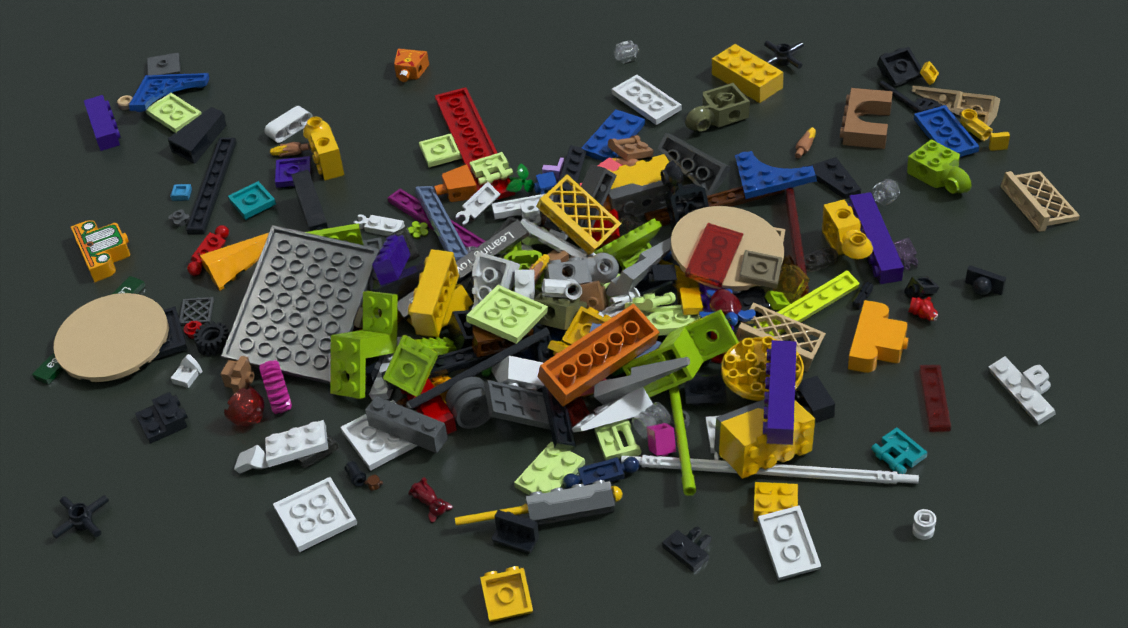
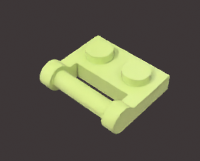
(650, 301)
(611, 443)

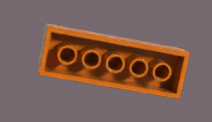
(598, 354)

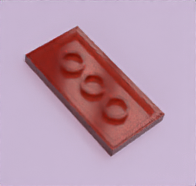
(714, 255)

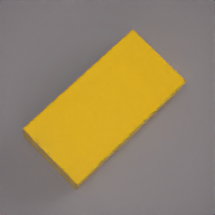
(691, 301)

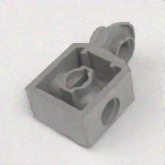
(583, 270)

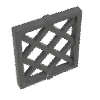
(197, 301)

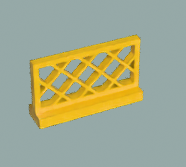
(566, 222)

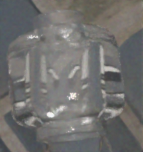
(626, 51)
(886, 191)

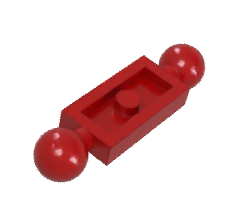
(210, 243)

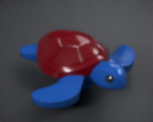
(730, 306)

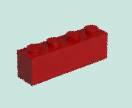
(434, 408)

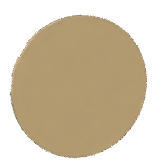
(757, 237)
(111, 337)

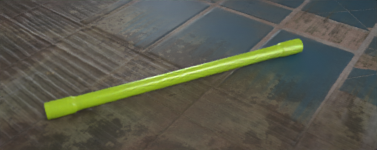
(687, 477)

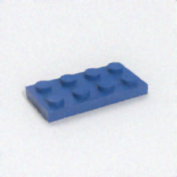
(617, 126)
(946, 130)

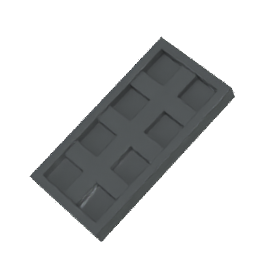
(516, 404)

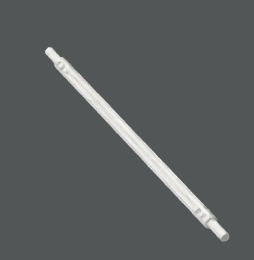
(782, 470)

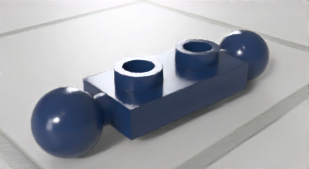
(607, 470)

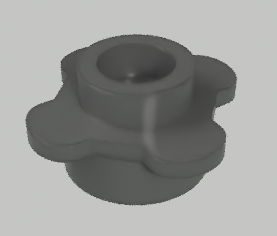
(179, 218)

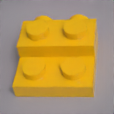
(582, 323)
(774, 497)
(506, 594)

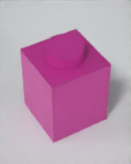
(661, 439)

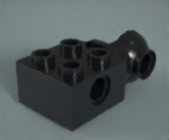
(679, 198)

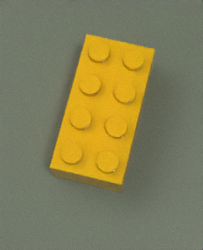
(748, 72)
(434, 293)

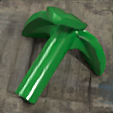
(517, 182)

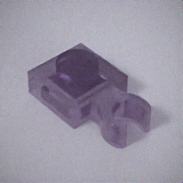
(906, 252)

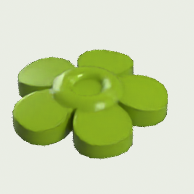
(418, 229)

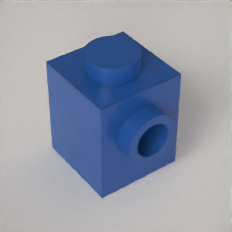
(544, 182)

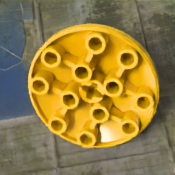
(745, 367)

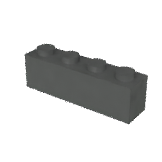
(597, 184)
(406, 424)

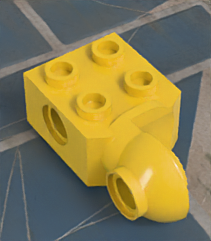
(324, 148)
(844, 232)

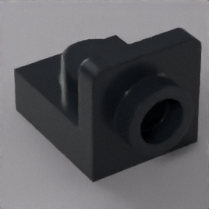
(920, 285)

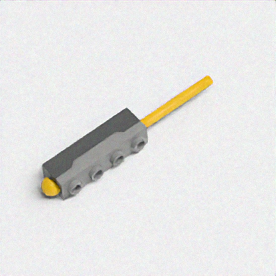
(560, 504)

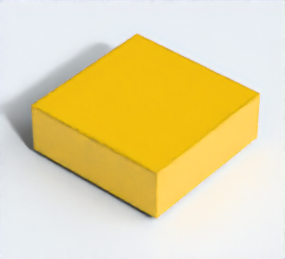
(929, 72)
(999, 141)

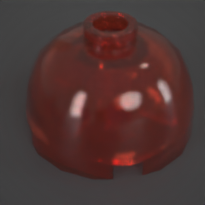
(245, 407)

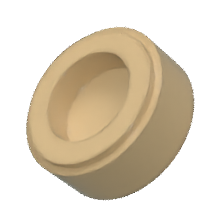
(124, 101)

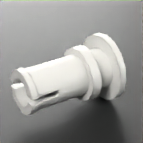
(620, 300)

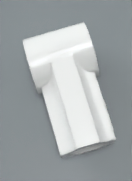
(559, 288)

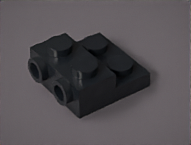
(899, 66)
(162, 417)

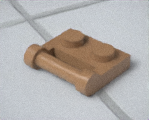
(630, 148)

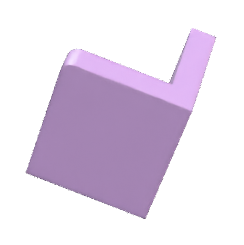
(555, 169)

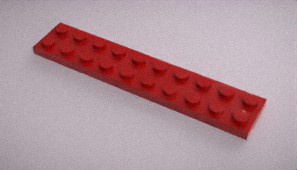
(469, 132)

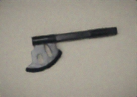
(913, 105)

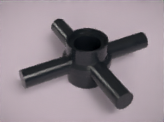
(783, 54)
(80, 516)

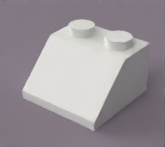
(518, 373)

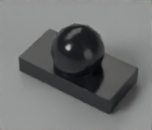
(985, 281)

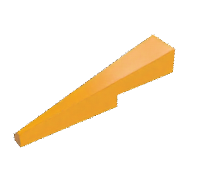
(229, 261)

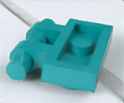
(903, 447)

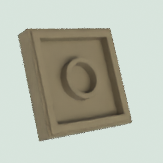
(760, 269)

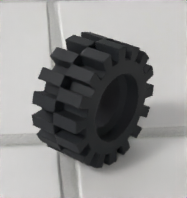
(210, 331)

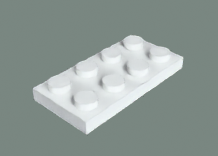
(646, 99)

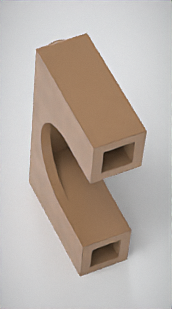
(862, 133)

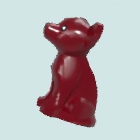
(426, 495)

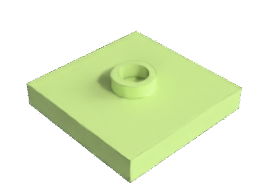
(439, 150)

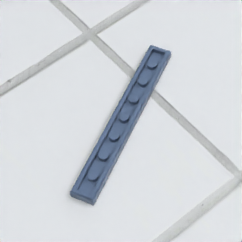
(440, 221)

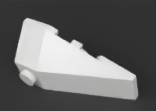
(490, 272)
(616, 410)

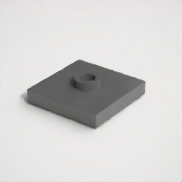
(164, 64)

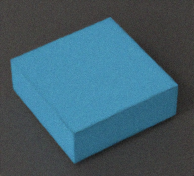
(181, 192)

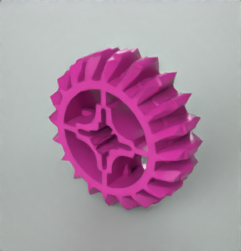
(275, 386)

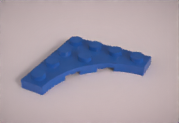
(157, 86)
(764, 179)

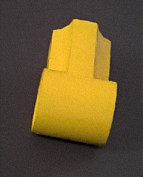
(974, 125)

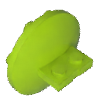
(629, 246)

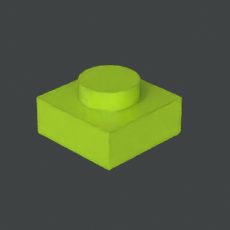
(777, 300)

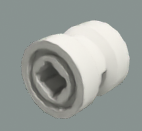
(924, 524)

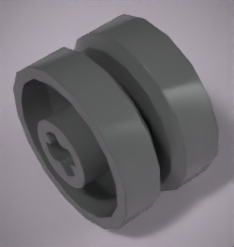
(468, 402)

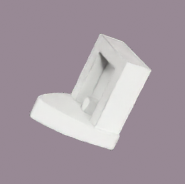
(187, 372)
(251, 458)

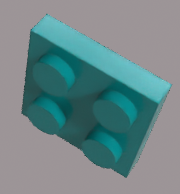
(251, 200)

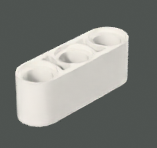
(287, 124)

